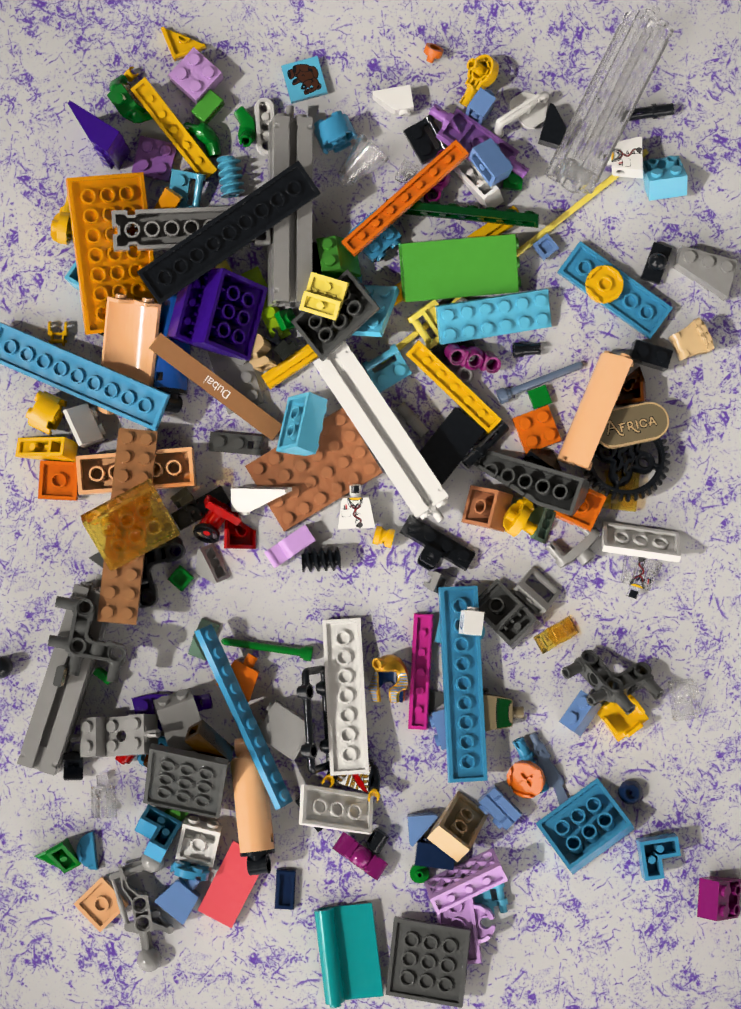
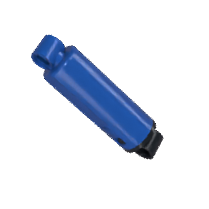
(166, 376)

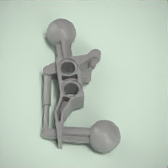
(149, 957)

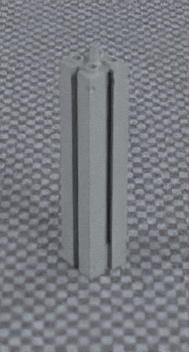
(291, 238)
(60, 707)

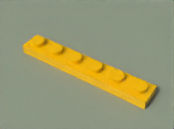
(173, 128)
(453, 386)

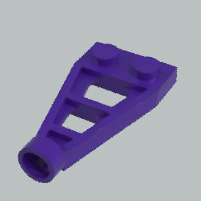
(145, 704)

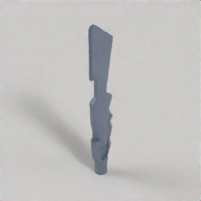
(549, 769)

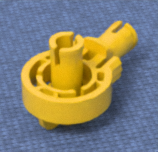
(479, 76)
(61, 225)
(517, 518)

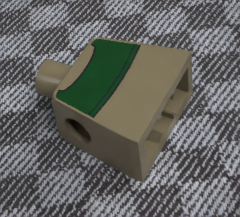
(500, 712)

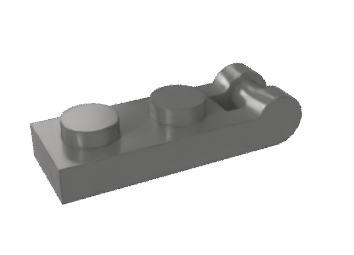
(235, 443)

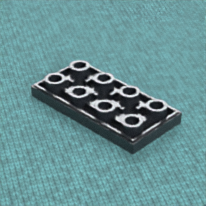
(450, 444)

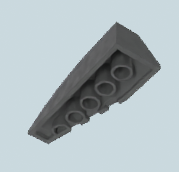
(537, 483)

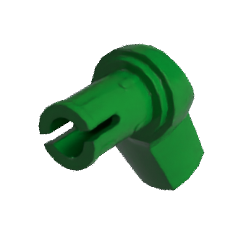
(247, 126)
(206, 136)

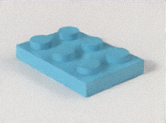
(385, 298)

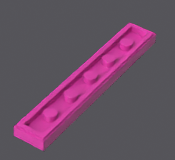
(420, 671)

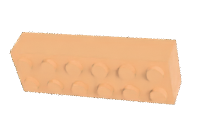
(172, 470)

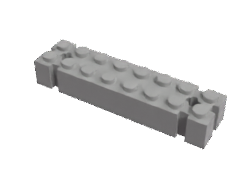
(164, 227)

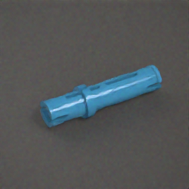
(526, 754)

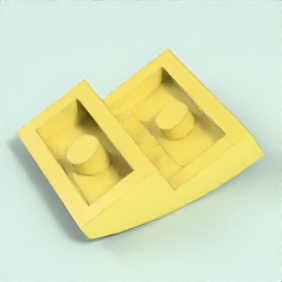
(324, 296)

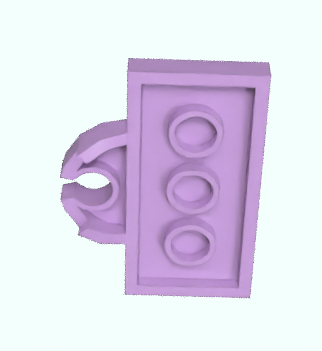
(469, 916)

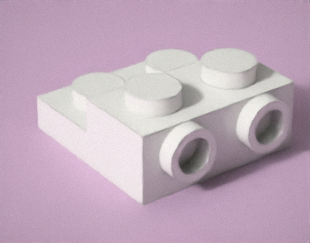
(199, 841)

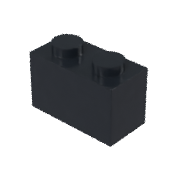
(650, 355)

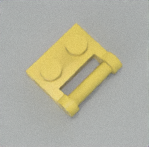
(429, 313)

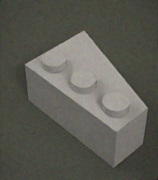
(707, 269)

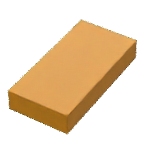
(168, 199)

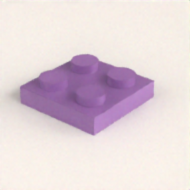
(154, 158)

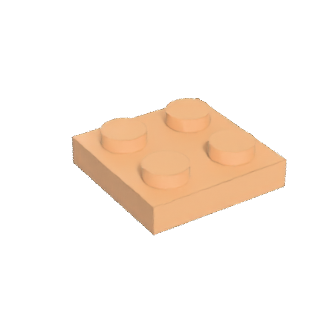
(99, 904)

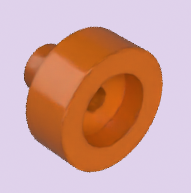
(433, 51)

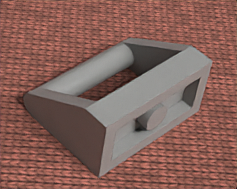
(532, 598)

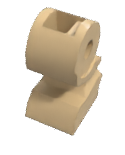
(258, 358)

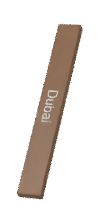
(215, 386)

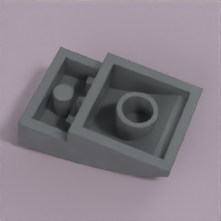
(506, 614)

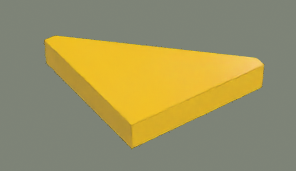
(180, 44)

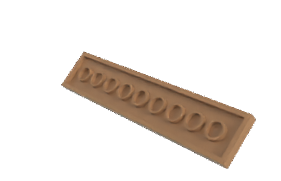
(122, 586)

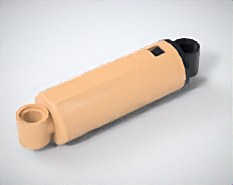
(252, 812)

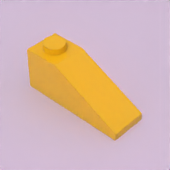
(47, 448)

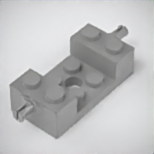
(103, 735)

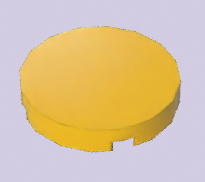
(604, 284)

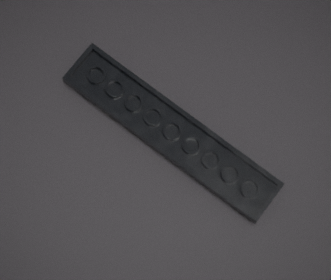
(228, 232)

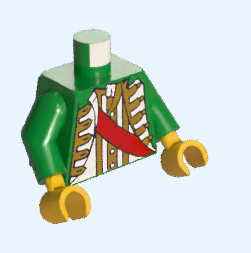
(125, 100)

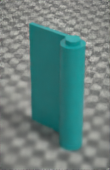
(348, 953)

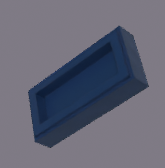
(285, 889)

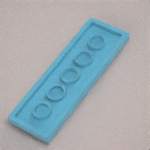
(493, 316)

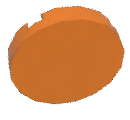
(526, 779)

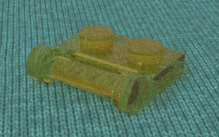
(623, 506)

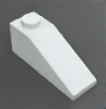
(485, 195)
(248, 498)

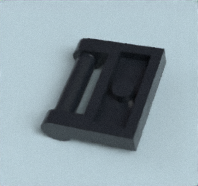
(420, 140)

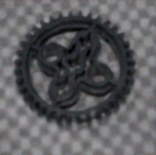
(660, 469)

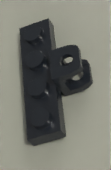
(436, 545)

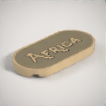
(635, 425)

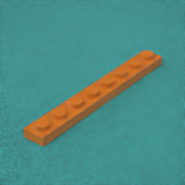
(405, 198)

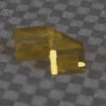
(556, 634)

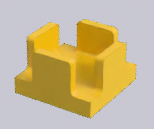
(619, 722)

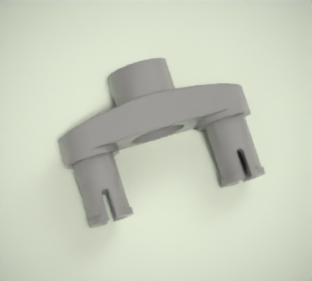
(580, 552)

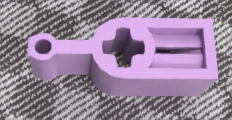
(290, 546)

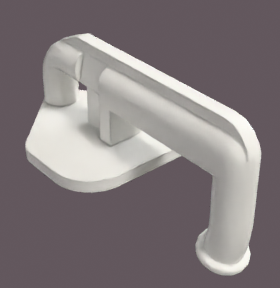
(527, 108)

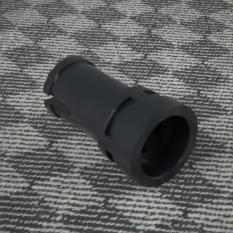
(521, 349)

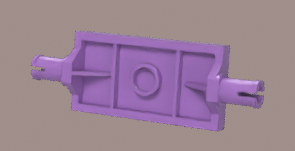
(470, 133)

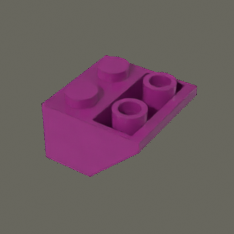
(719, 898)

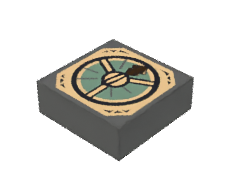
(60, 676)

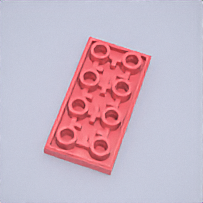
(229, 888)

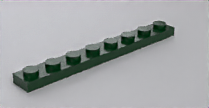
(473, 213)

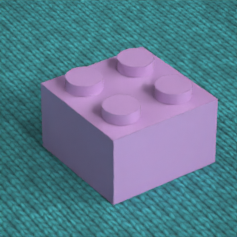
(195, 75)

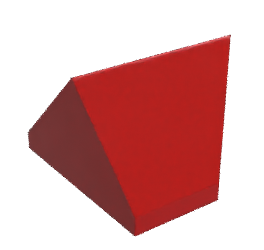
(239, 536)

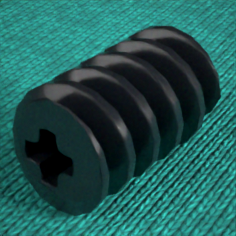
(321, 559)

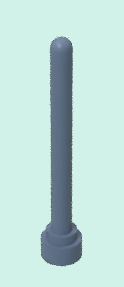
(505, 394)

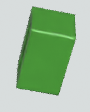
(208, 107)

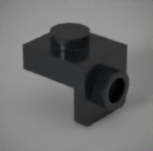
(72, 766)

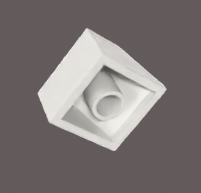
(85, 425)

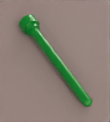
(304, 652)

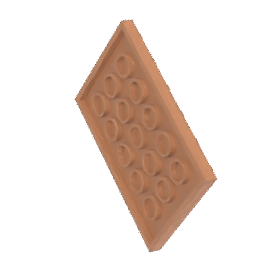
(319, 477)

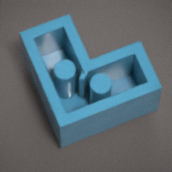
(159, 829)
(652, 851)

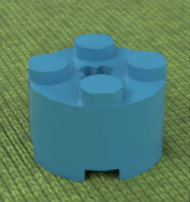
(334, 132)

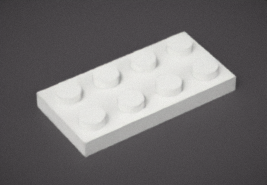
(640, 541)
(335, 809)

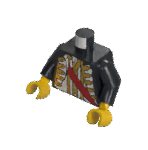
(360, 782)

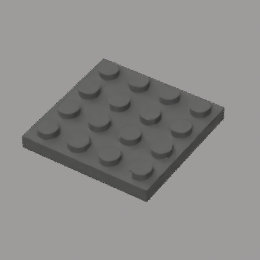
(185, 781)
(428, 961)

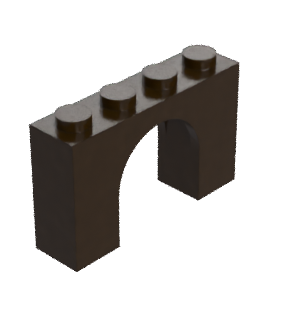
(206, 741)

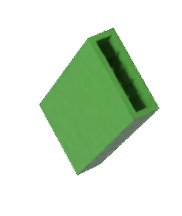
(459, 267)

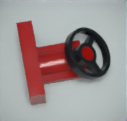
(213, 519)

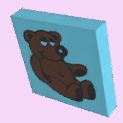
(304, 79)

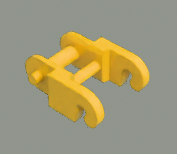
(51, 334)

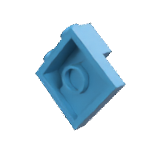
(385, 241)

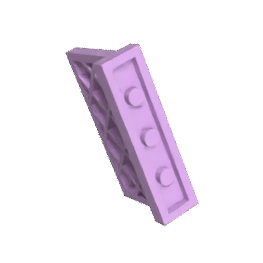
(465, 888)

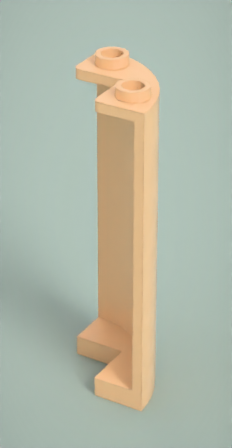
(128, 333)
(595, 409)

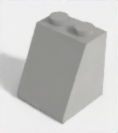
(176, 715)
(283, 729)

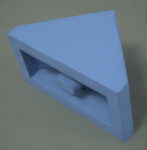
(418, 824)

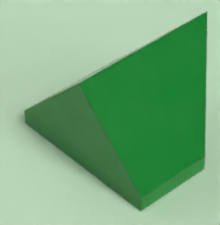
(61, 856)

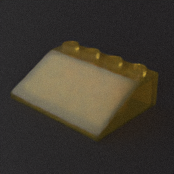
(130, 524)

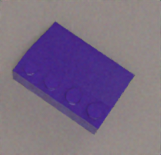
(105, 139)

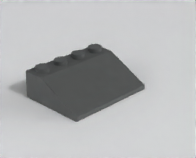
(327, 334)

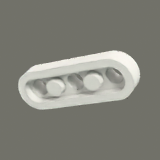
(262, 118)

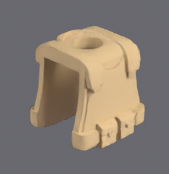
(692, 340)

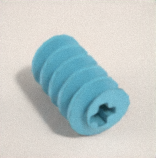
(229, 176)

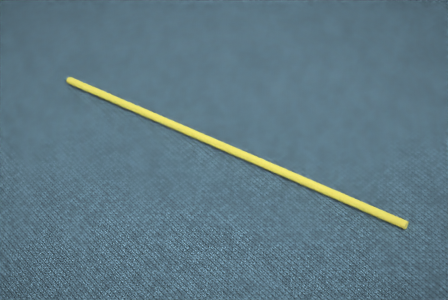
(529, 243)

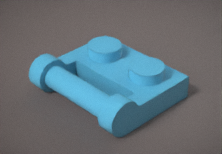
(180, 183)
(390, 373)

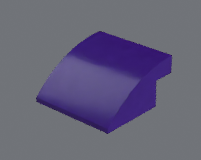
(219, 313)

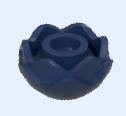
(630, 785)

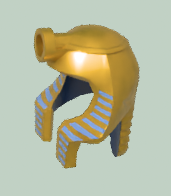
(389, 669)

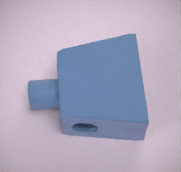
(179, 898)

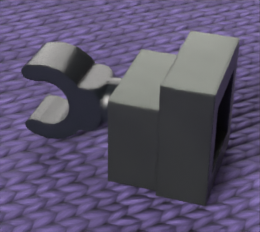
(282, 348)
(187, 501)

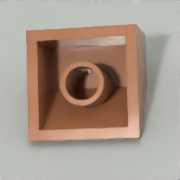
(486, 508)

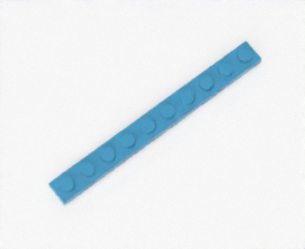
(243, 716)

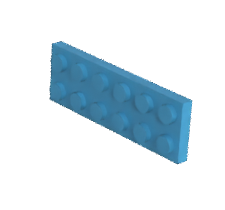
(634, 305)

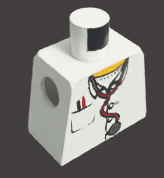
(627, 158)
(355, 510)

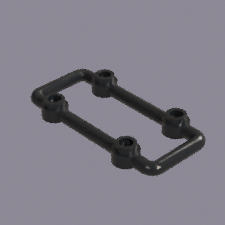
(306, 693)

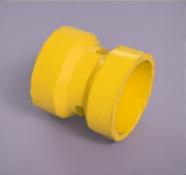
(383, 536)

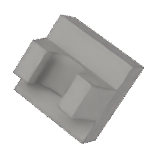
(437, 580)

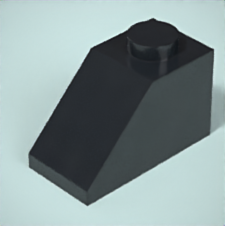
(553, 129)

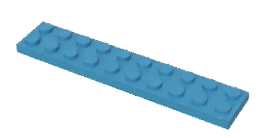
(82, 377)
(462, 688)

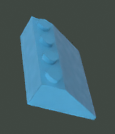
(585, 826)

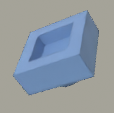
(545, 246)

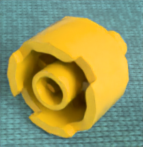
(46, 412)

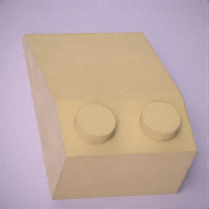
(457, 827)

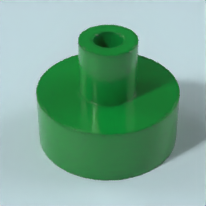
(415, 870)

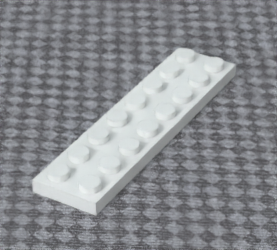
(345, 697)

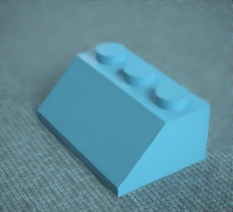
(302, 424)

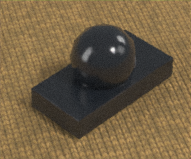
(656, 263)

